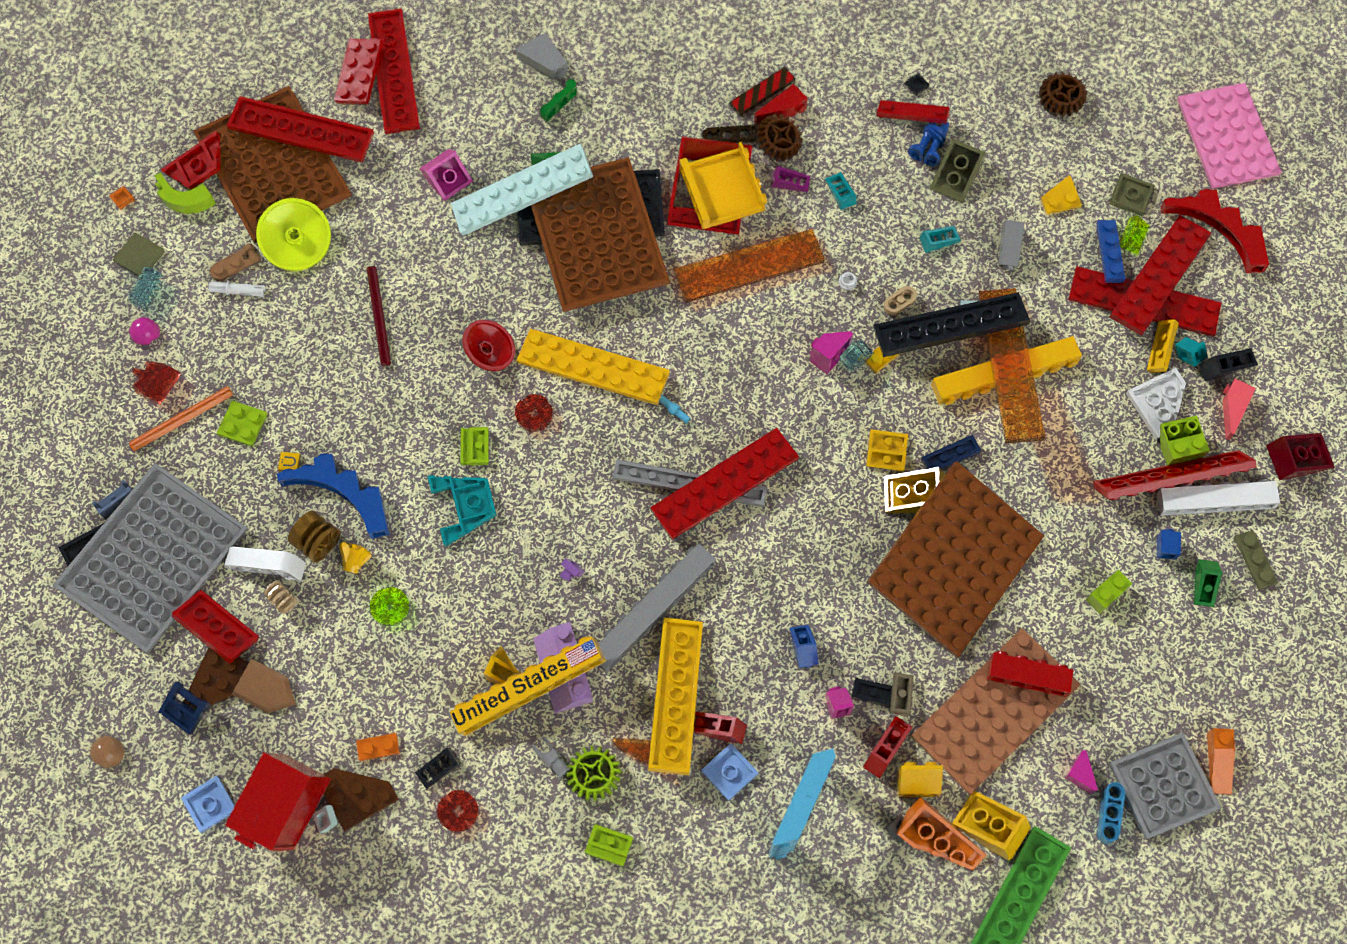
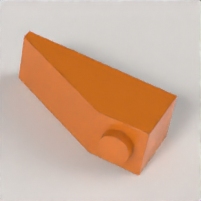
(1221, 759)

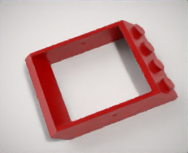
(695, 150)

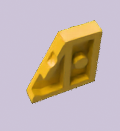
(1061, 197)

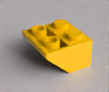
(919, 780)

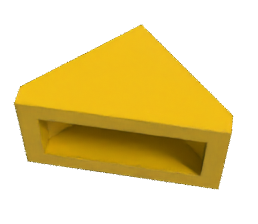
(499, 667)

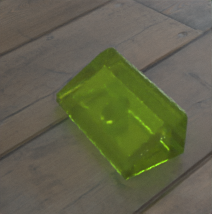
(1134, 234)

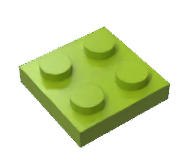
(242, 423)

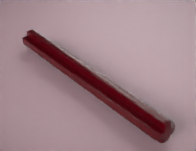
(378, 315)

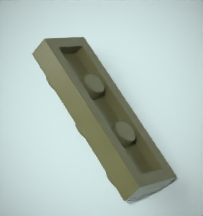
(1255, 560)

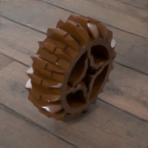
(1059, 100)
(771, 129)

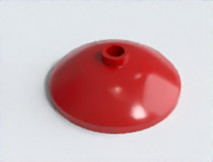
(494, 340)

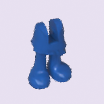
(934, 134)

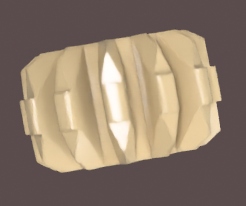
(280, 596)

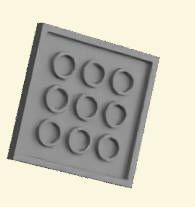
(1164, 786)

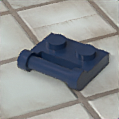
(179, 712)

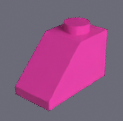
(839, 702)

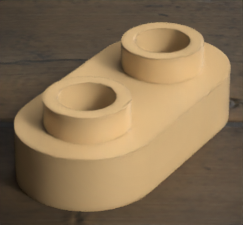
(899, 301)

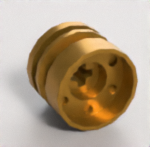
(313, 536)

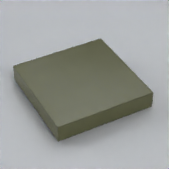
(1131, 194)
(138, 254)

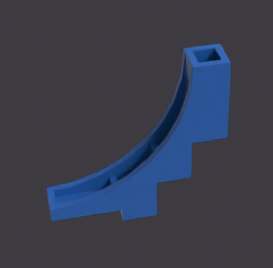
(346, 484)

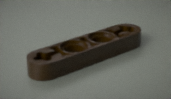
(734, 130)

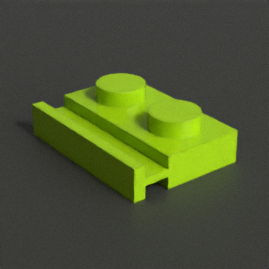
(474, 446)
(609, 845)

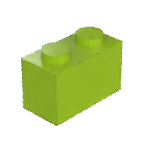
(1109, 591)

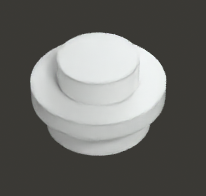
(848, 281)

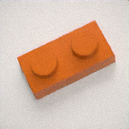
(377, 747)

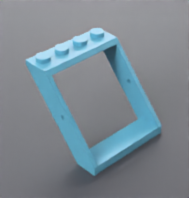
(802, 804)

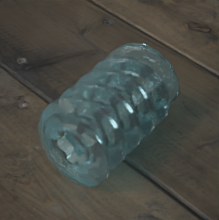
(144, 287)

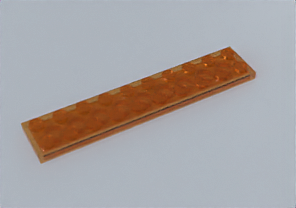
(1014, 381)

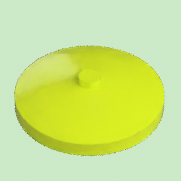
(293, 234)

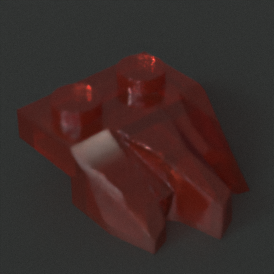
(155, 381)

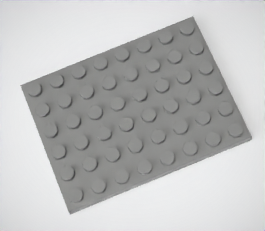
(150, 557)

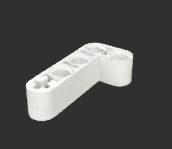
(265, 562)

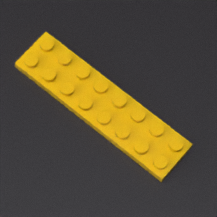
(593, 366)
(675, 697)

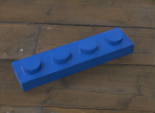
(1110, 251)

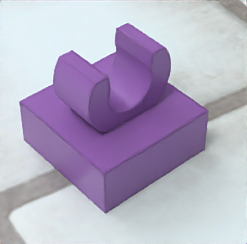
(572, 569)

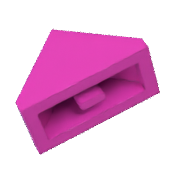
(1082, 774)

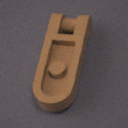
(234, 263)

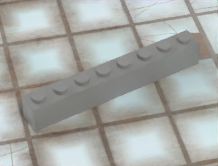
(655, 605)

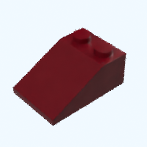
(1299, 455)

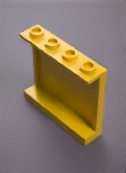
(723, 187)

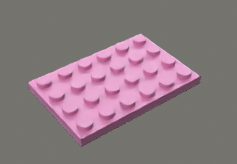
(1228, 135)

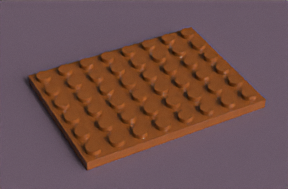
(266, 171)
(600, 238)
(955, 559)

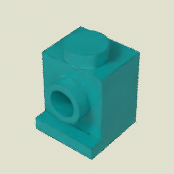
(1191, 351)

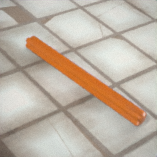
(180, 418)

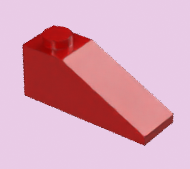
(787, 103)
(719, 727)
(887, 747)

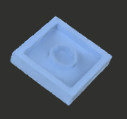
(729, 772)
(208, 804)

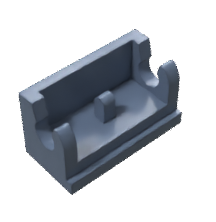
(112, 501)

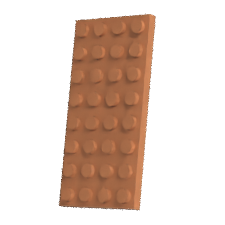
(987, 719)

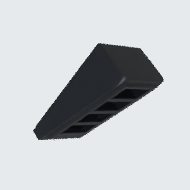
(442, 773)

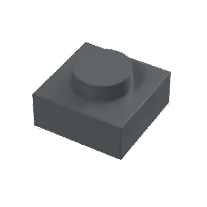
(893, 827)

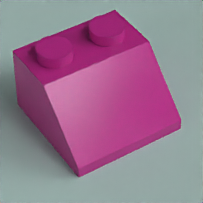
(446, 174)
(828, 349)

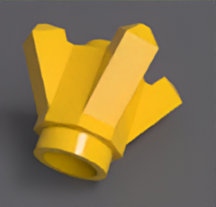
(353, 556)

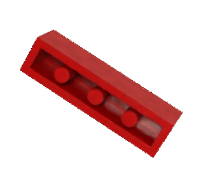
(1030, 674)

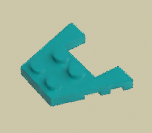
(472, 503)

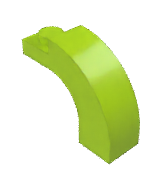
(185, 202)

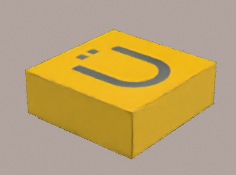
(289, 461)

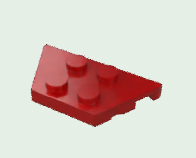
(196, 163)

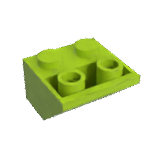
(1182, 440)

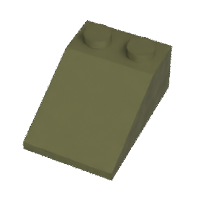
(958, 170)

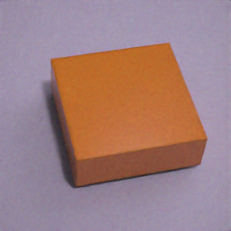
(121, 197)

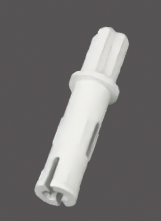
(239, 289)

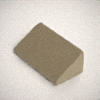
(901, 694)

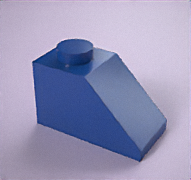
(804, 646)

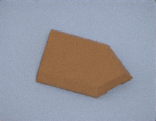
(264, 688)

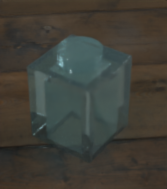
(856, 355)

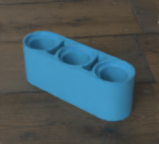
(1114, 804)

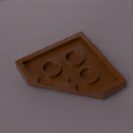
(216, 678)
(357, 796)

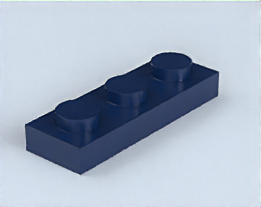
(951, 453)

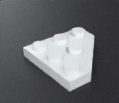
(1158, 399)

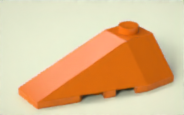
(932, 832)

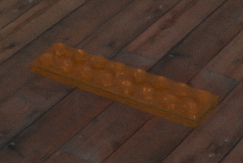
(749, 265)

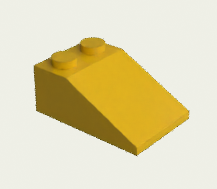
(910, 490)
(992, 824)

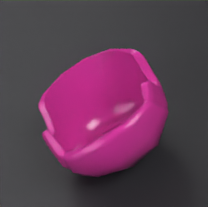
(144, 331)

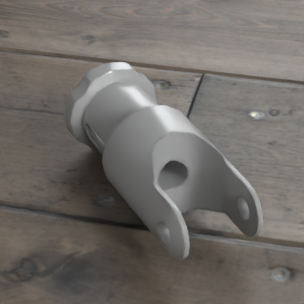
(553, 760)

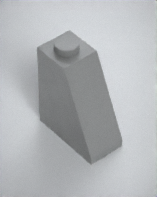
(543, 56)
(1010, 244)

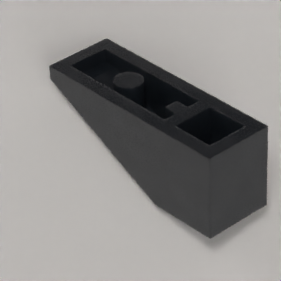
(1227, 364)

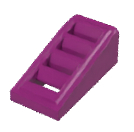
(789, 185)

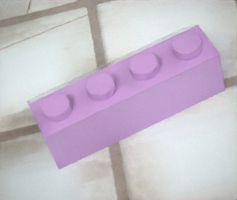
(574, 692)

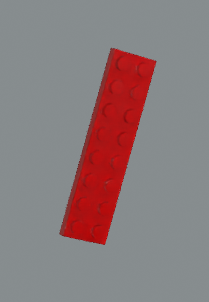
(394, 72)
(300, 129)
(1160, 275)
(1189, 311)
(1174, 474)
(724, 483)

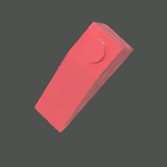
(1235, 404)

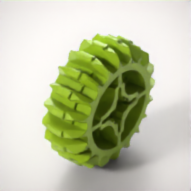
(603, 757)

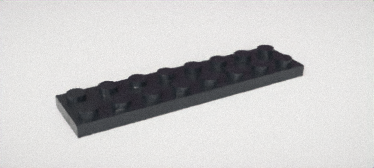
(951, 324)

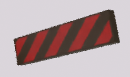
(762, 91)

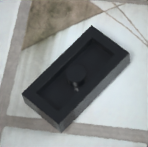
(872, 692)

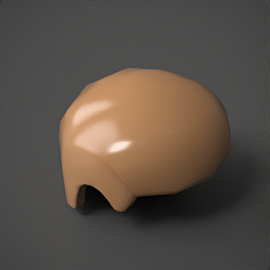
(107, 751)

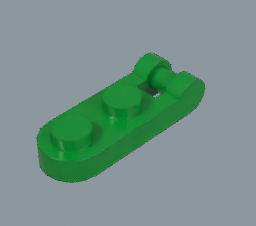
(559, 100)

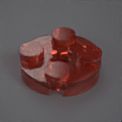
(527, 405)
(451, 801)

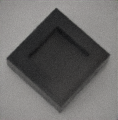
(917, 84)

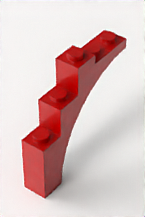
(1227, 220)

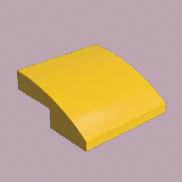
(887, 450)

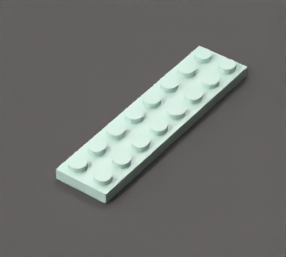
(521, 189)

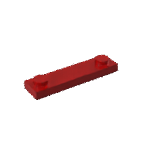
(913, 111)

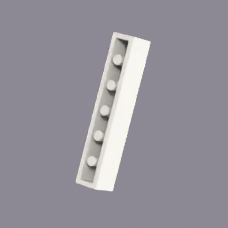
(1218, 498)

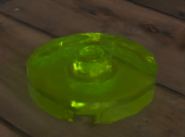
(385, 597)

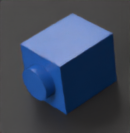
(1168, 544)

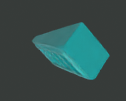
(846, 200)
(929, 243)

